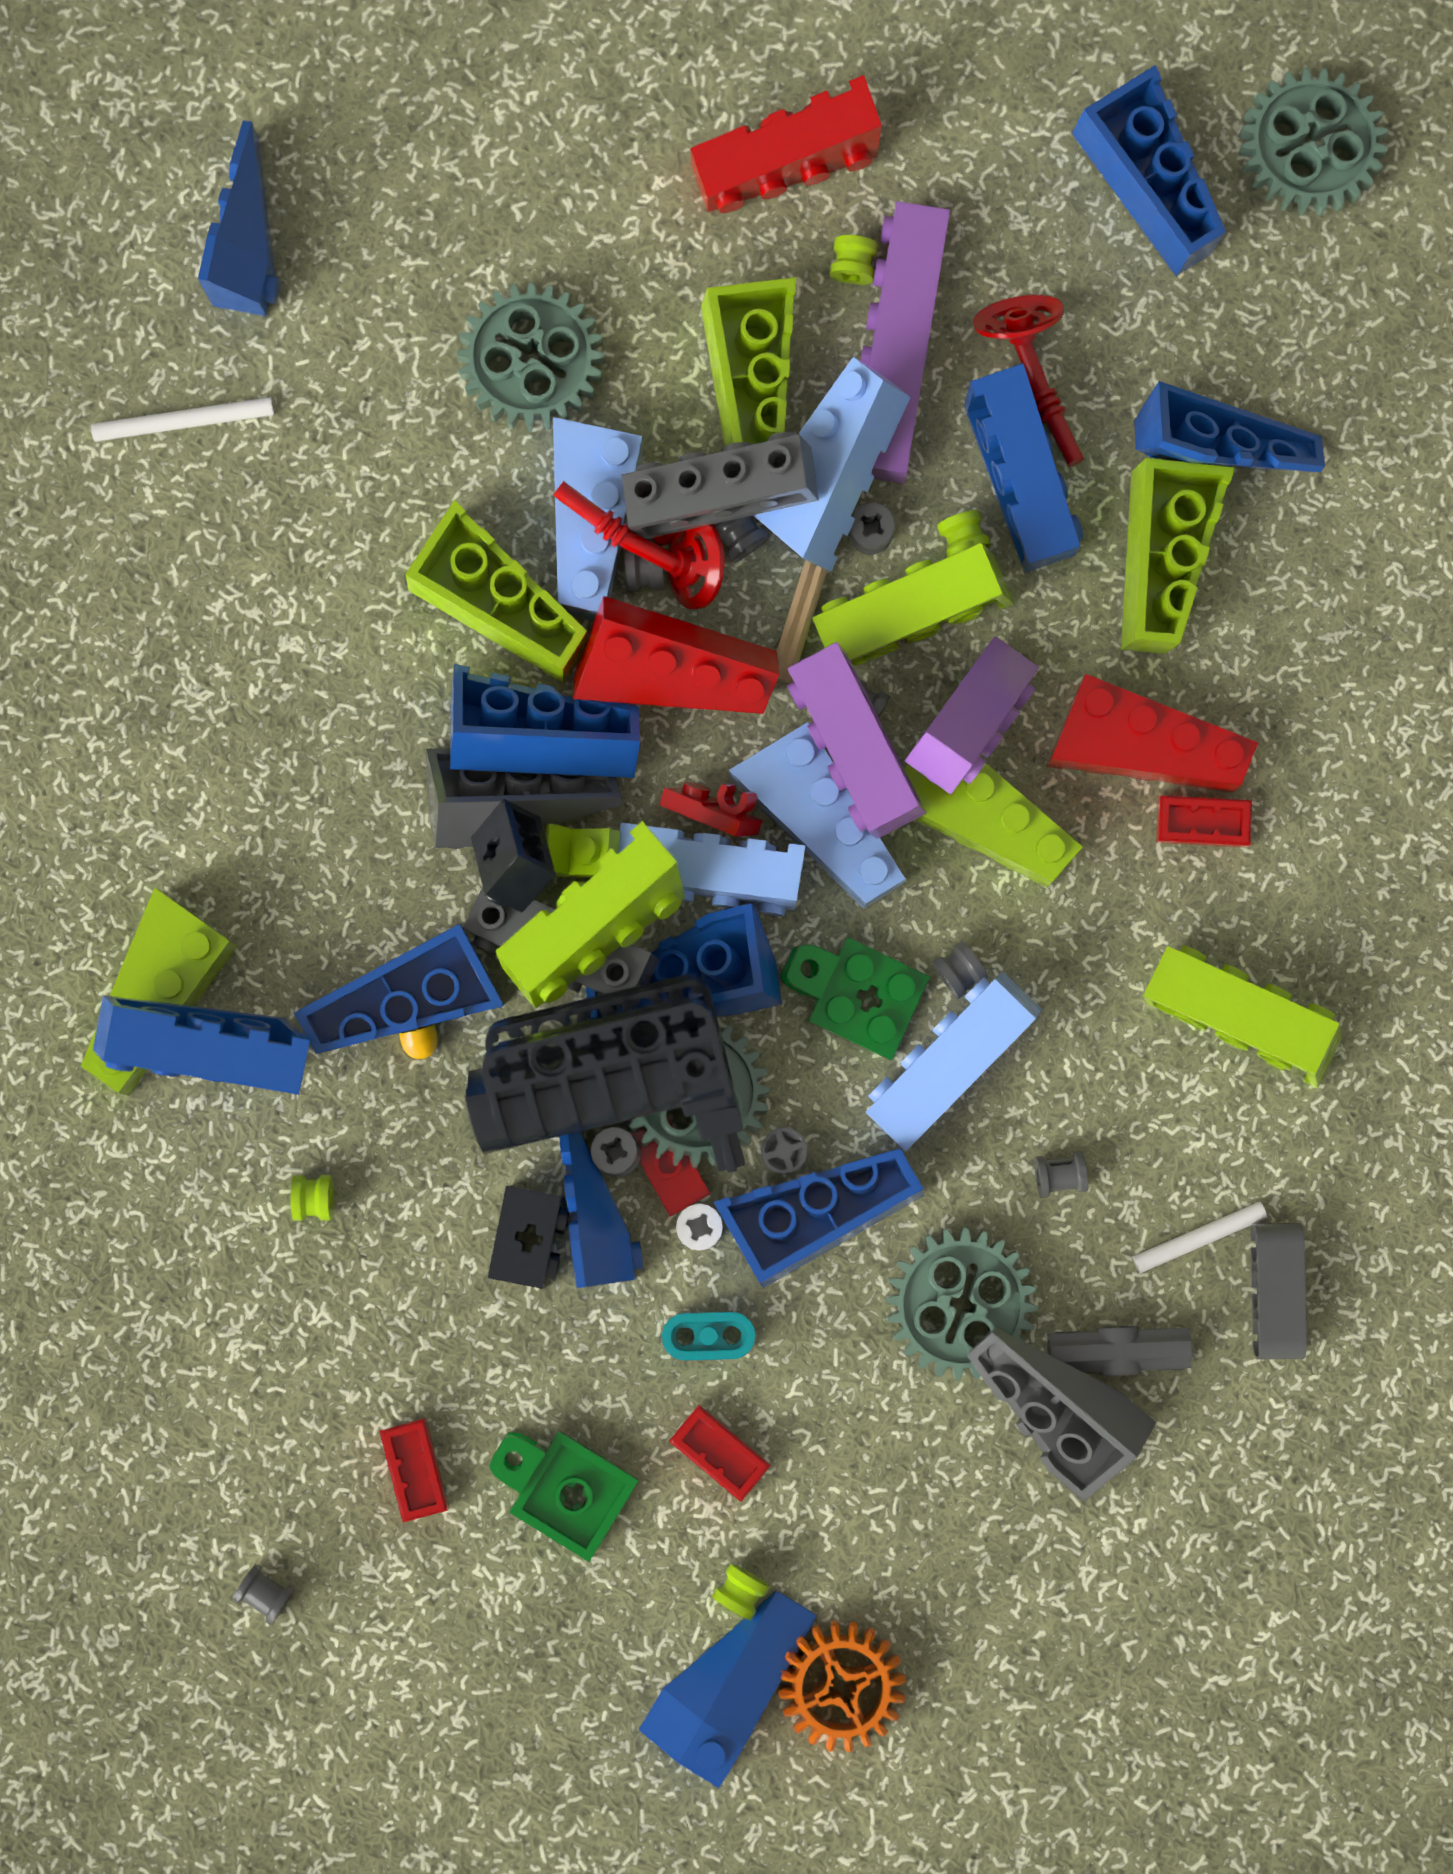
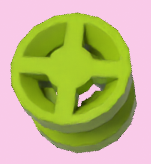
(854, 259)
(963, 528)
(312, 1197)
(741, 1591)

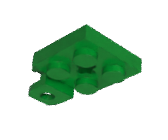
(835, 987)
(540, 1486)

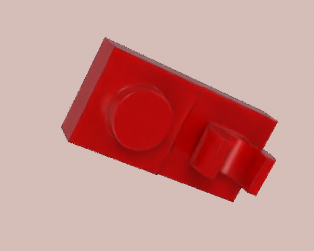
(720, 813)

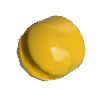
(420, 1042)

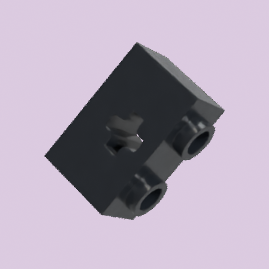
(512, 856)
(509, 1258)

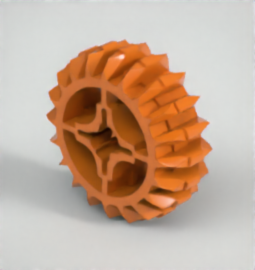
(861, 1675)

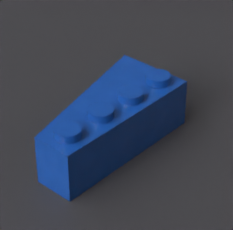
(1151, 169)
(1022, 468)
(538, 729)
(412, 991)
(201, 1043)
(816, 1212)

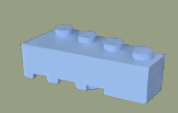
(845, 439)
(593, 464)
(806, 803)
(731, 872)
(953, 1061)

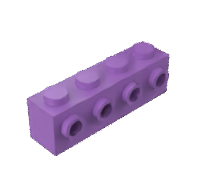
(973, 715)
(856, 741)

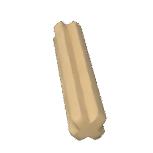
(799, 618)

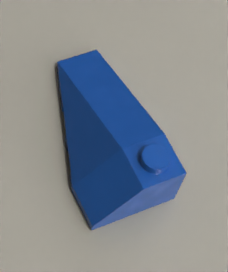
(238, 251)
(1209, 432)
(726, 952)
(597, 1231)
(719, 1698)

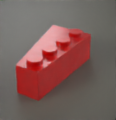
(789, 149)
(671, 663)
(1145, 740)

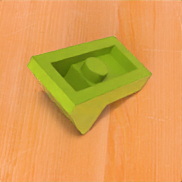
(578, 850)

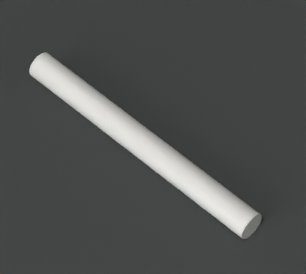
(182, 419)

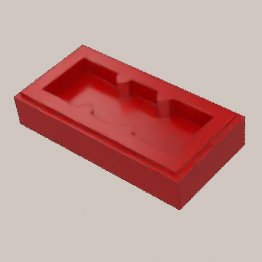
(1204, 821)
(675, 1185)
(719, 1453)
(414, 1470)

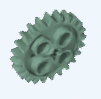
(1296, 106)
(553, 324)
(688, 1141)
(919, 1290)

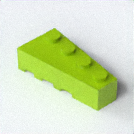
(750, 356)
(1167, 547)
(494, 595)
(914, 604)
(997, 823)
(594, 919)
(167, 962)
(1244, 1012)

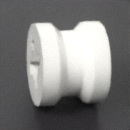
(699, 1227)

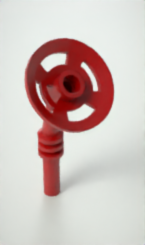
(1020, 332)
(680, 561)

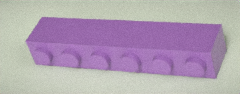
(905, 317)

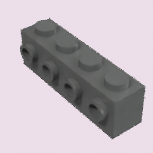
(720, 485)
(622, 969)

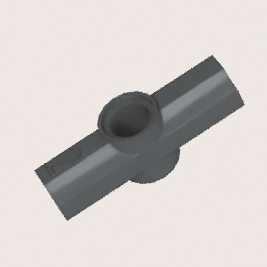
(1123, 1349)

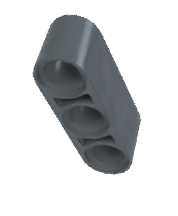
(1281, 1291)

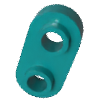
(708, 1333)

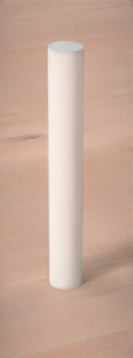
(1200, 1237)

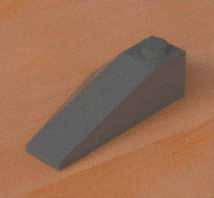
(465, 798)
(1075, 1420)

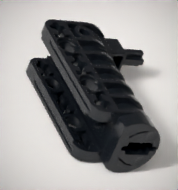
(608, 1070)

